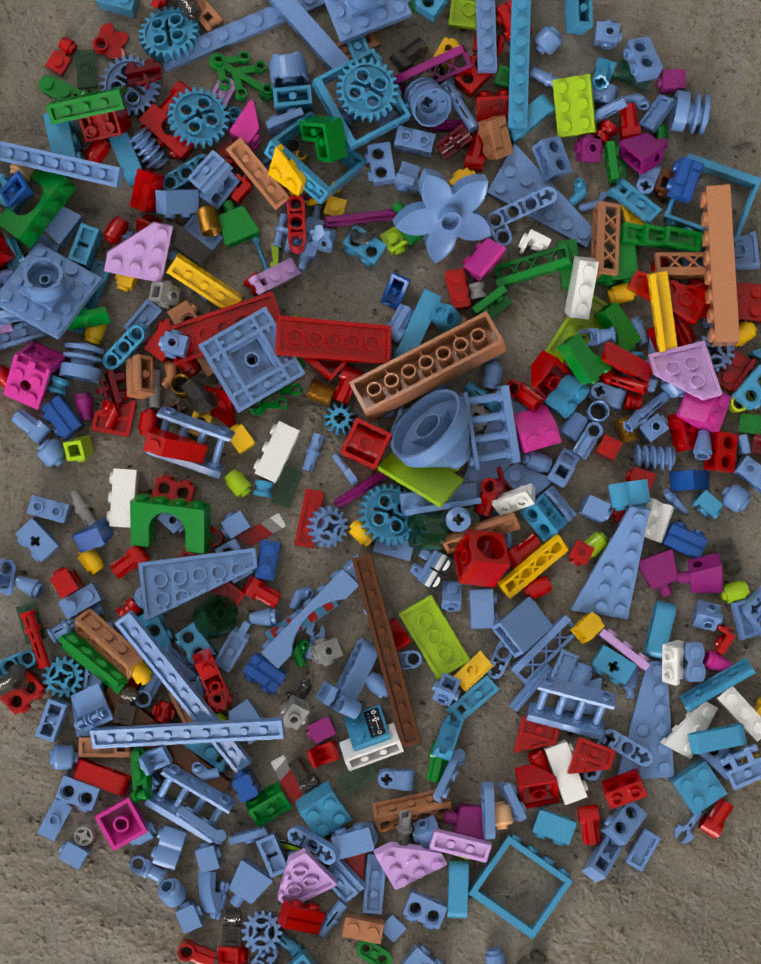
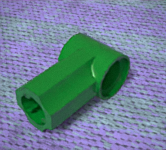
(436, 767)

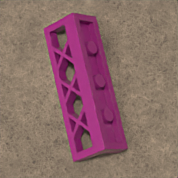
(435, 62)

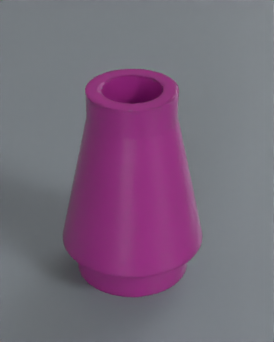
(84, 405)

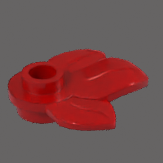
(113, 42)

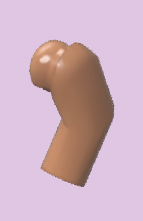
(171, 371)

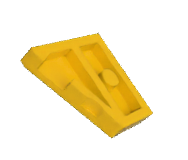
(286, 172)

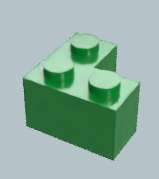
(328, 136)

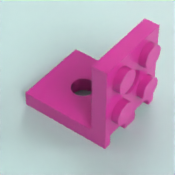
(35, 365)

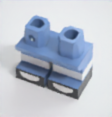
(428, 576)

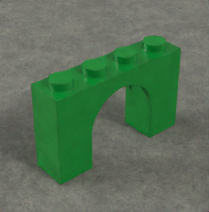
(30, 226)
(627, 264)
(580, 358)
(193, 514)

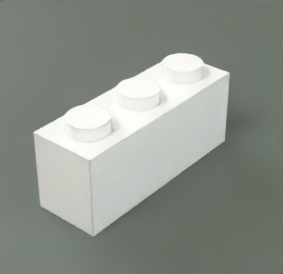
(581, 287)
(276, 452)
(124, 489)
(741, 712)
(372, 753)
(569, 785)

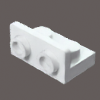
(535, 240)
(515, 499)
(658, 520)
(672, 662)

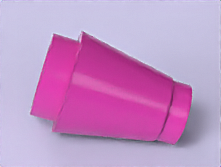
(715, 661)

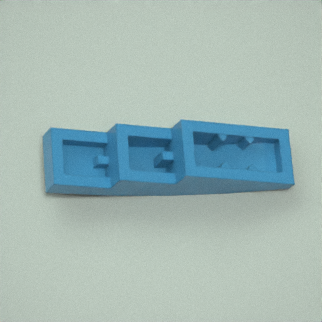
(418, 323)

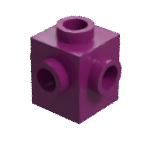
(588, 149)

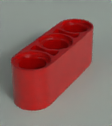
(296, 215)
(102, 776)

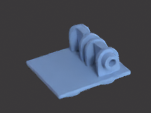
(91, 708)

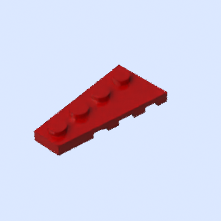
(685, 299)

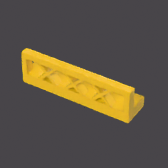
(203, 282)
(662, 311)
(533, 566)

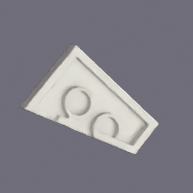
(695, 720)

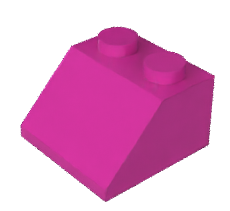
(248, 127)
(483, 260)
(706, 413)
(536, 429)
(122, 822)

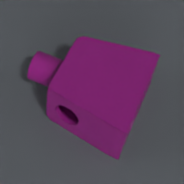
(642, 152)
(659, 571)
(703, 574)
(466, 820)

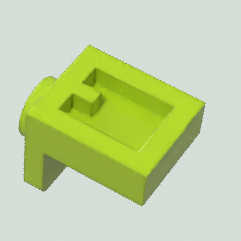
(394, 241)

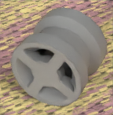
(477, 291)
(82, 838)

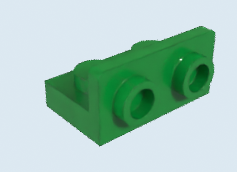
(614, 164)
(493, 303)
(268, 804)

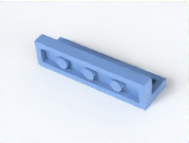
(414, 504)
(539, 645)

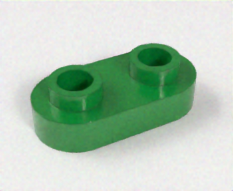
(373, 953)

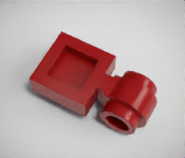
(59, 61)

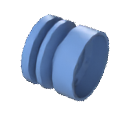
(427, 102)
(694, 113)
(82, 362)

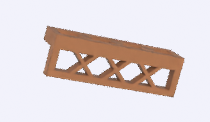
(257, 173)
(599, 234)
(680, 272)
(497, 524)
(107, 642)
(415, 803)

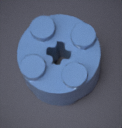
(288, 70)

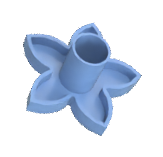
(446, 212)

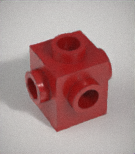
(226, 700)

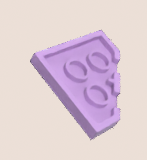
(142, 253)
(688, 369)
(408, 862)
(304, 877)

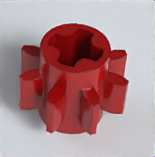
(164, 711)

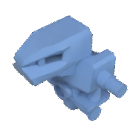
(315, 236)

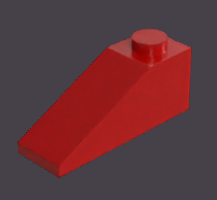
(174, 446)

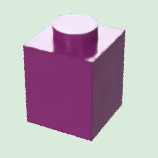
(671, 80)
(321, 729)

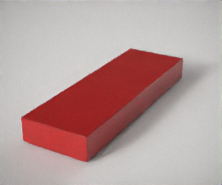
(626, 362)
(312, 501)

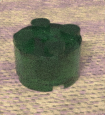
(427, 531)
(215, 616)

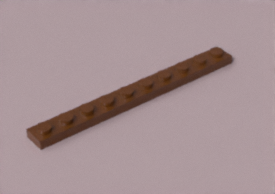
(386, 650)

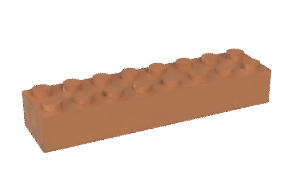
(720, 266)
(428, 366)

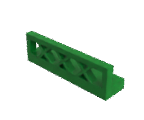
(86, 105)
(534, 272)
(93, 661)

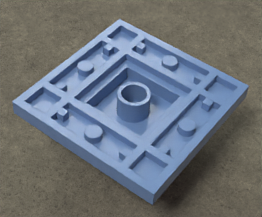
(361, 17)
(48, 290)
(253, 340)

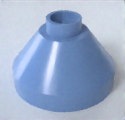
(433, 432)

